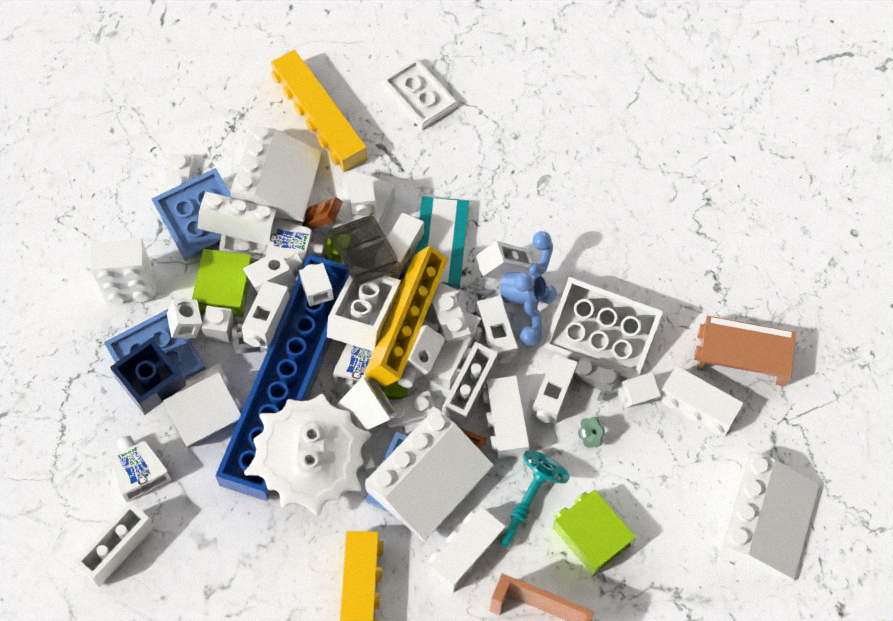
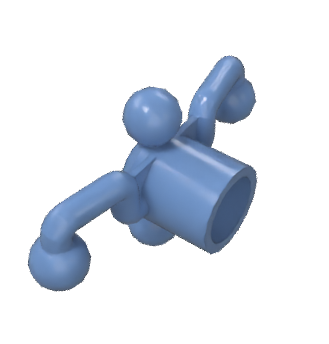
(530, 289)

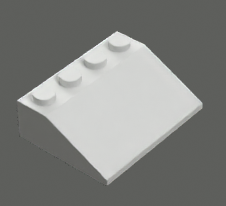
(277, 173)
(603, 328)
(428, 474)
(768, 516)

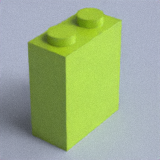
(222, 281)
(593, 531)

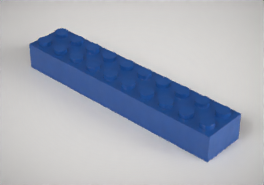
(285, 374)

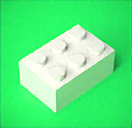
(123, 271)
(362, 311)

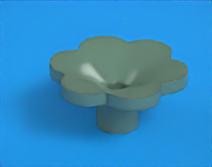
(591, 432)

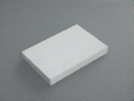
(419, 93)

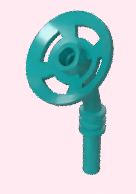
(544, 469)

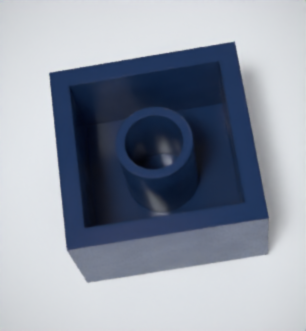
(148, 376)

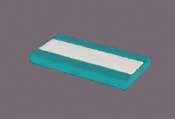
(445, 231)

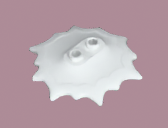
(285, 446)

